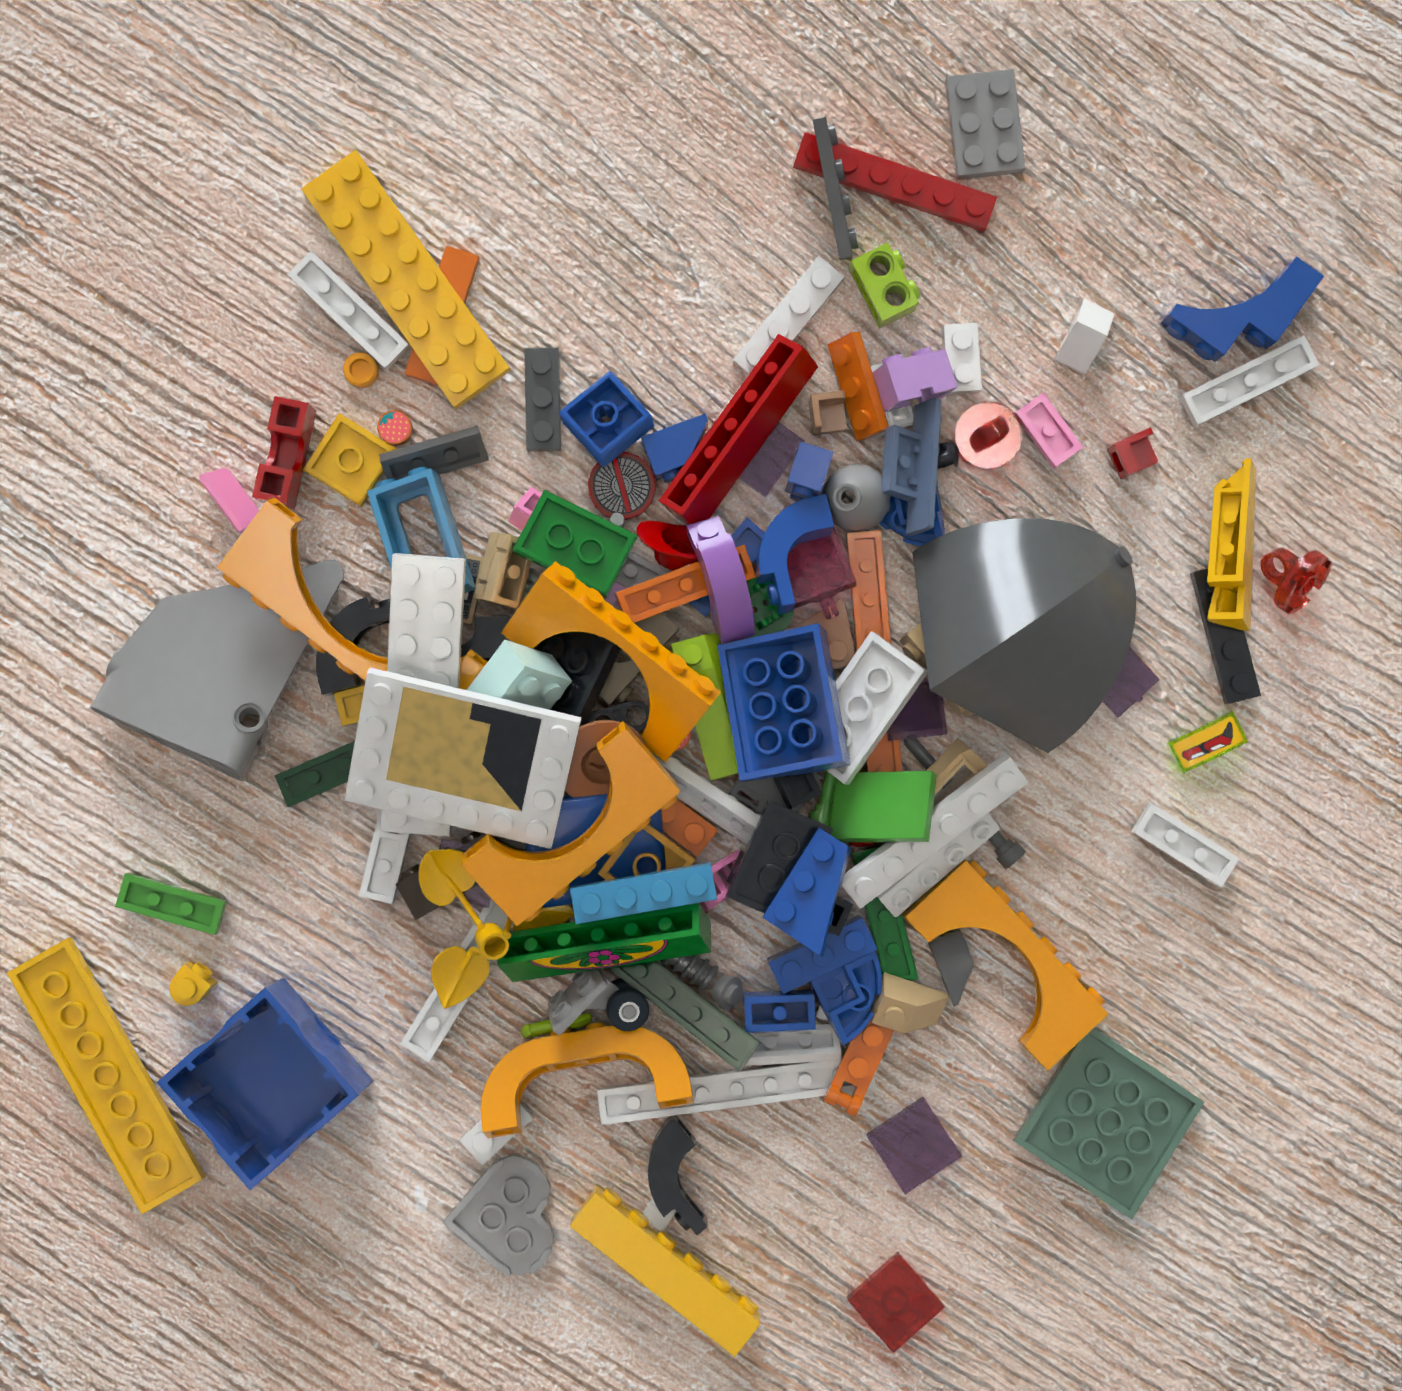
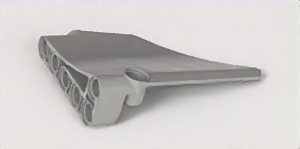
(206, 666)

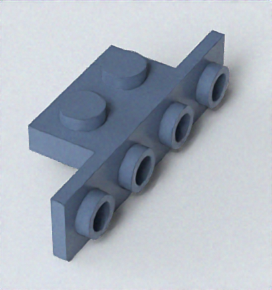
(912, 465)

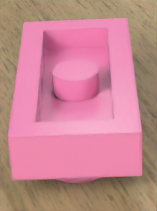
(1048, 430)

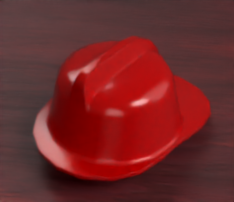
(669, 543)

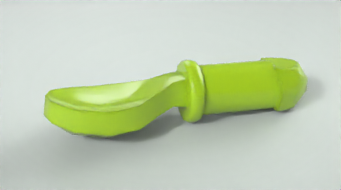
(545, 1027)

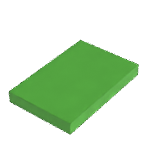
(884, 807)

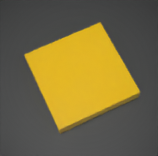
(348, 460)

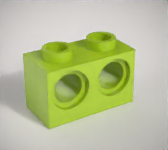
(875, 288)

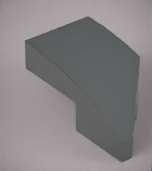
(953, 963)

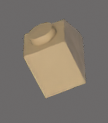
(907, 1005)

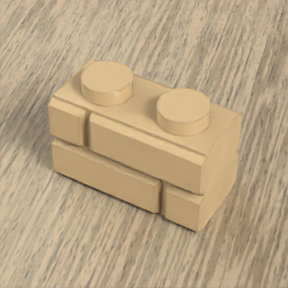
(502, 572)

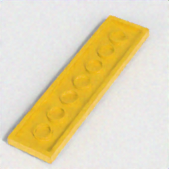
(406, 279)
(106, 1075)

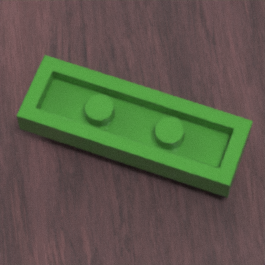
(171, 903)

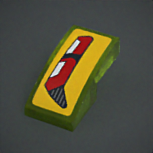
(1208, 741)

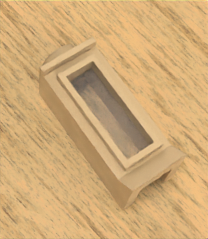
(954, 769)

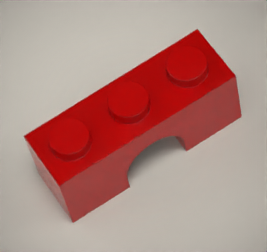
(290, 432)

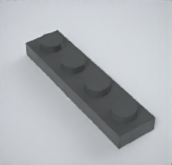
(833, 173)

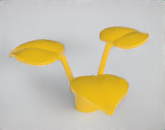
(454, 970)

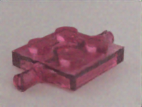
(819, 572)

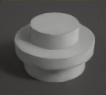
(727, 992)

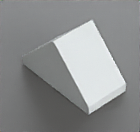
(1084, 337)

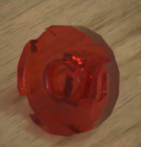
(988, 435)
(1298, 576)

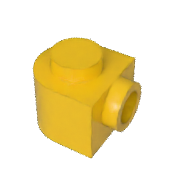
(191, 984)

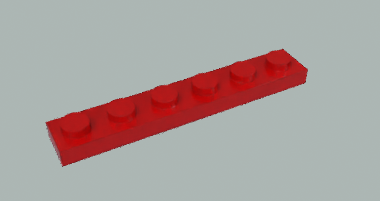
(902, 184)

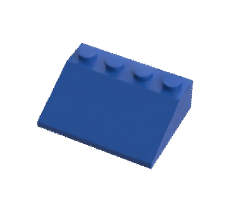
(783, 704)

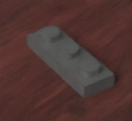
(542, 399)
(440, 454)

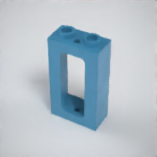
(385, 505)

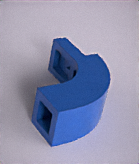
(795, 524)

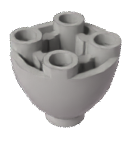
(869, 502)

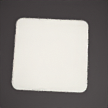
(656, 1218)

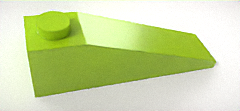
(714, 726)

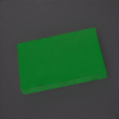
(577, 540)

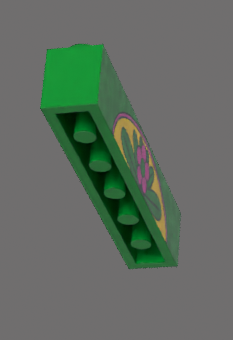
(607, 943)

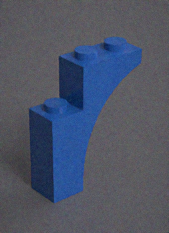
(1260, 318)

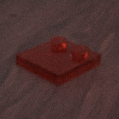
(895, 1302)

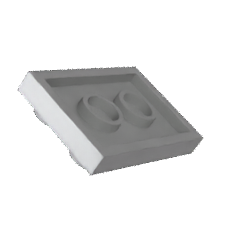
(985, 124)

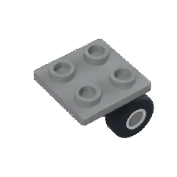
(593, 990)

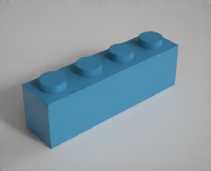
(643, 892)

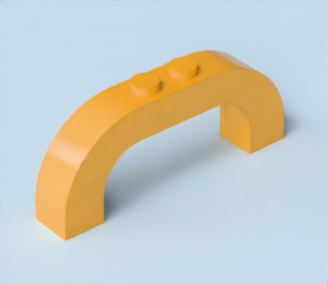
(577, 1049)

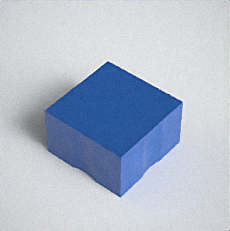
(265, 1082)

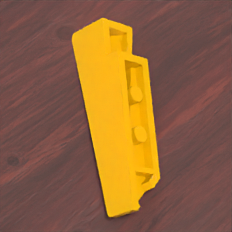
(1232, 549)

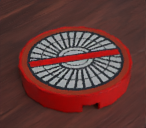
(622, 486)

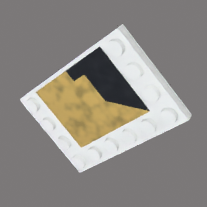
(461, 758)

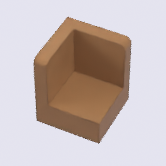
(827, 413)

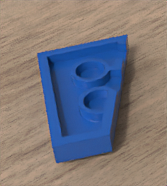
(810, 892)

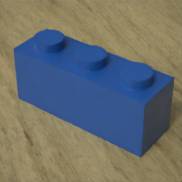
(801, 965)

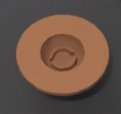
(588, 769)

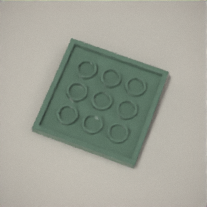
(1109, 1122)

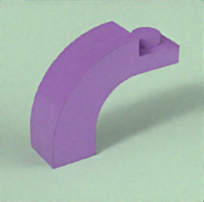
(724, 580)

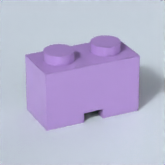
(915, 377)

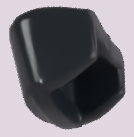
(948, 455)

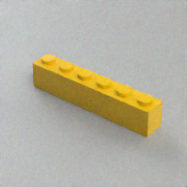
(666, 1270)

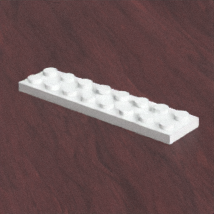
(425, 641)

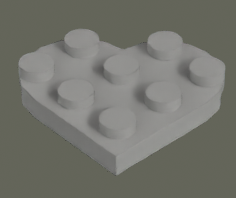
(505, 1216)

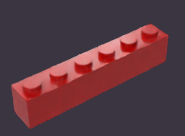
(739, 431)

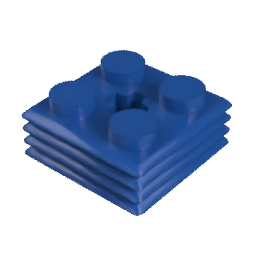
(609, 399)

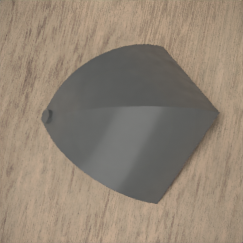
(1025, 622)

